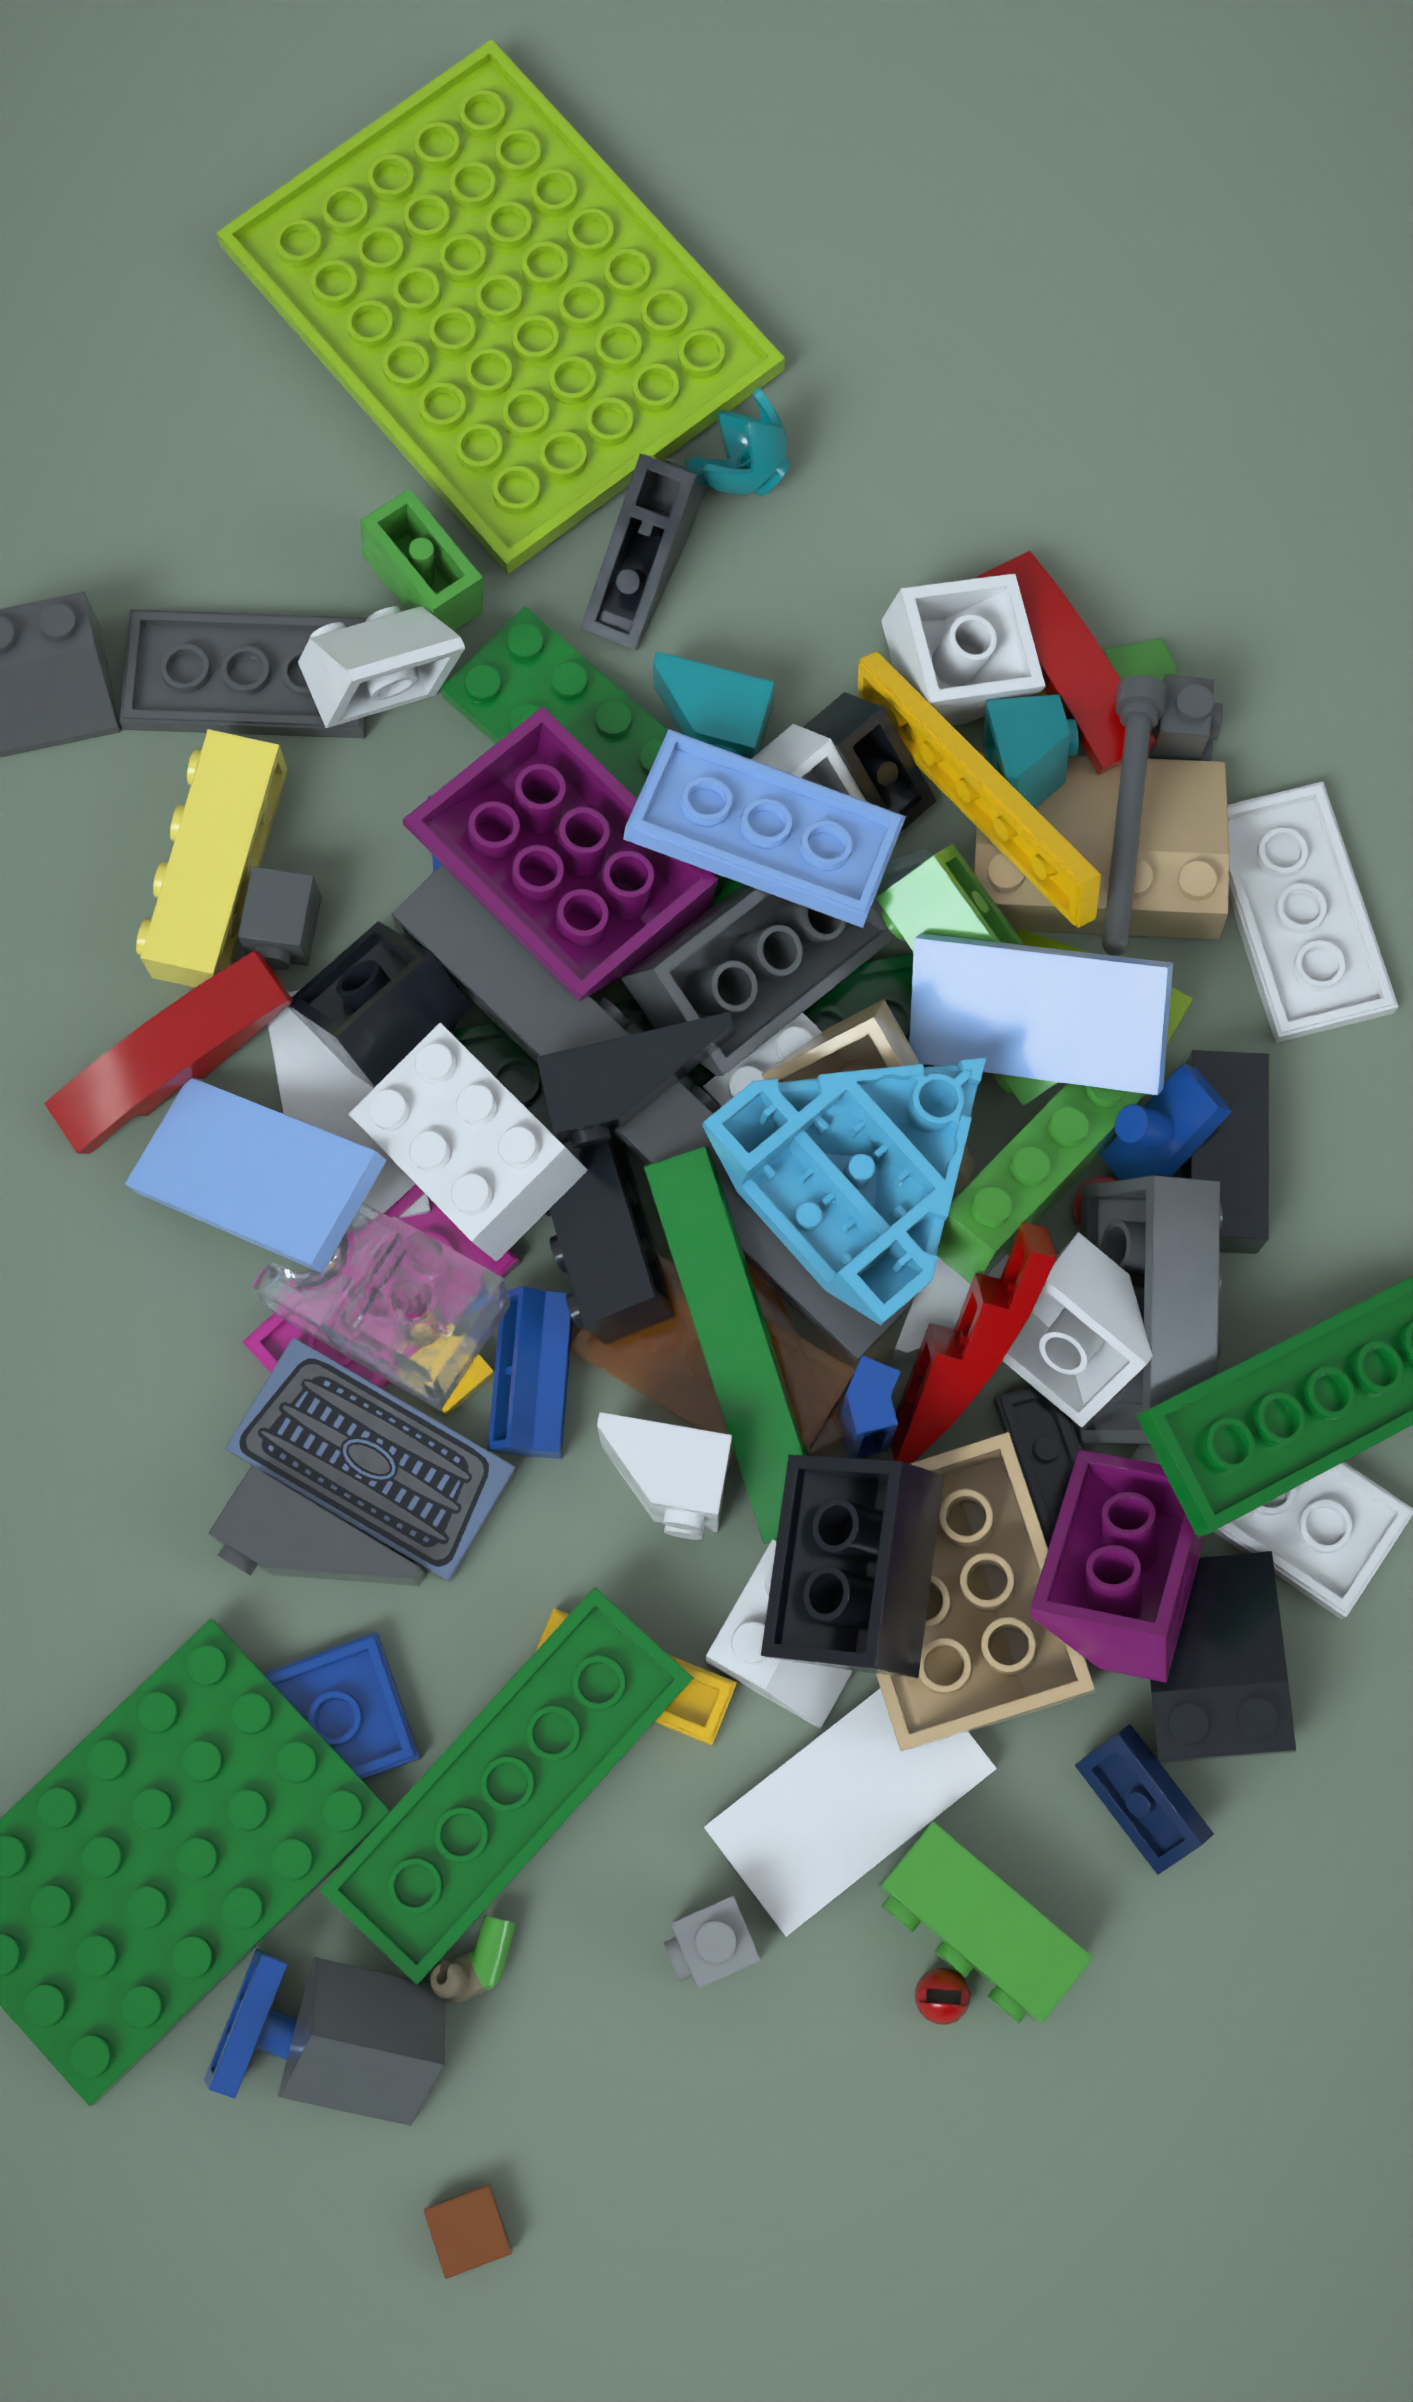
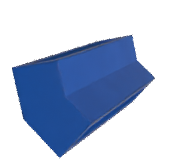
(531, 1375)
(868, 1411)

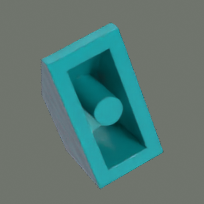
(715, 703)
(1030, 743)

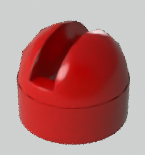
(942, 2012)

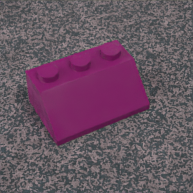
(1119, 1566)

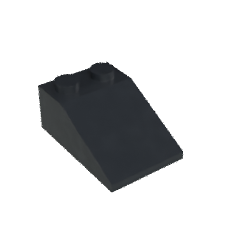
(1228, 1667)

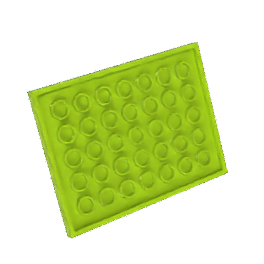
(500, 304)

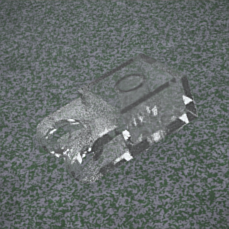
(370, 1288)

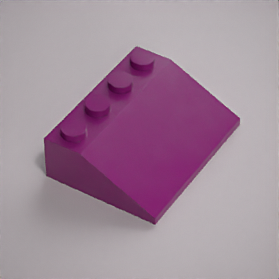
(544, 850)

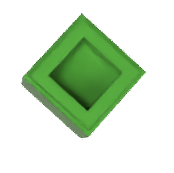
(1142, 658)

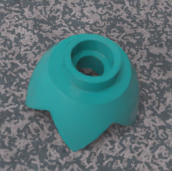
(753, 452)

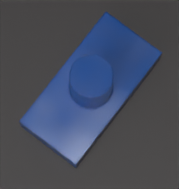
(1167, 1128)
(251, 2025)

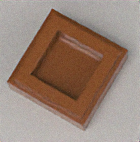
(468, 2231)

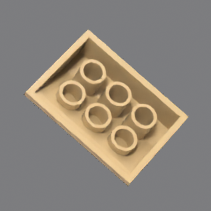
(1180, 856)
(980, 1645)

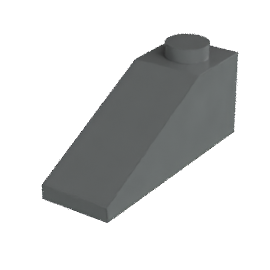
(297, 1538)

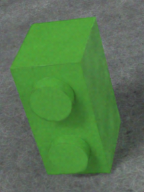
(421, 561)

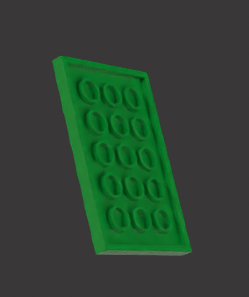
(165, 1857)

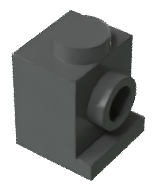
(1189, 720)

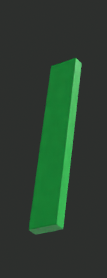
(729, 1327)

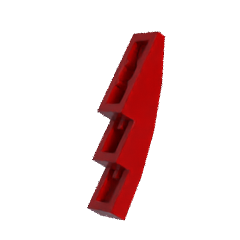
(1070, 662)
(168, 1051)
(961, 1360)

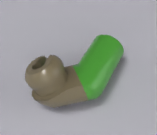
(478, 1969)

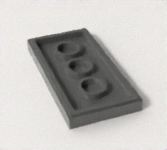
(223, 674)

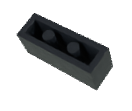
(1238, 1147)
(608, 1248)

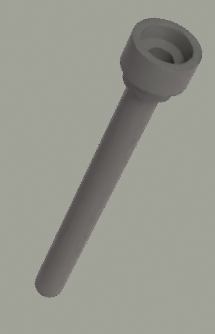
(1139, 706)

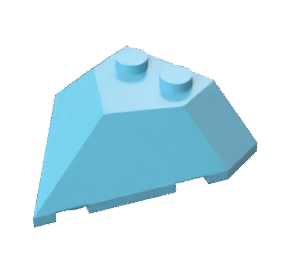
(853, 1171)

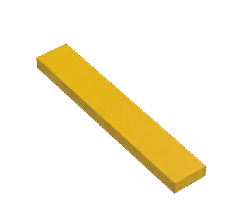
(983, 794)

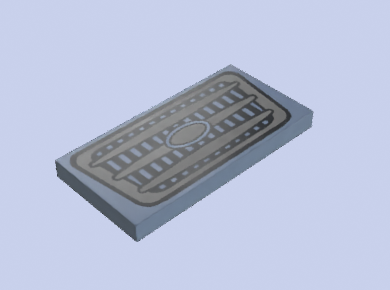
(371, 1459)

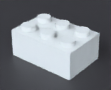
(468, 1142)

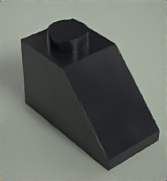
(875, 755)

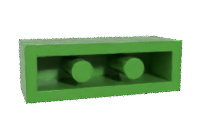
(983, 1925)

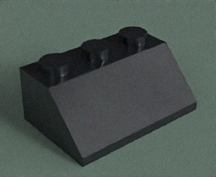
(853, 1564)

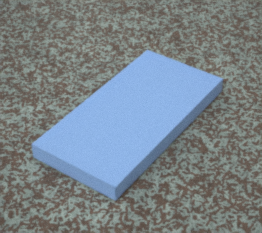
(764, 828)
(1041, 1012)
(256, 1173)

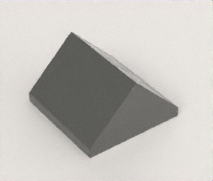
(365, 2043)

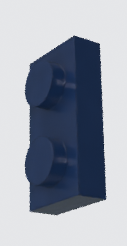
(1144, 1799)

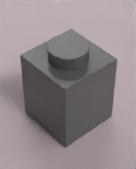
(280, 916)

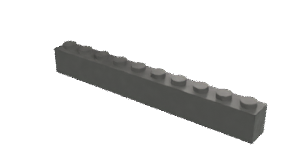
(548, 1019)

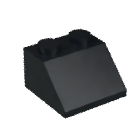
(379, 1002)

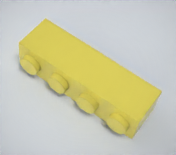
(214, 848)

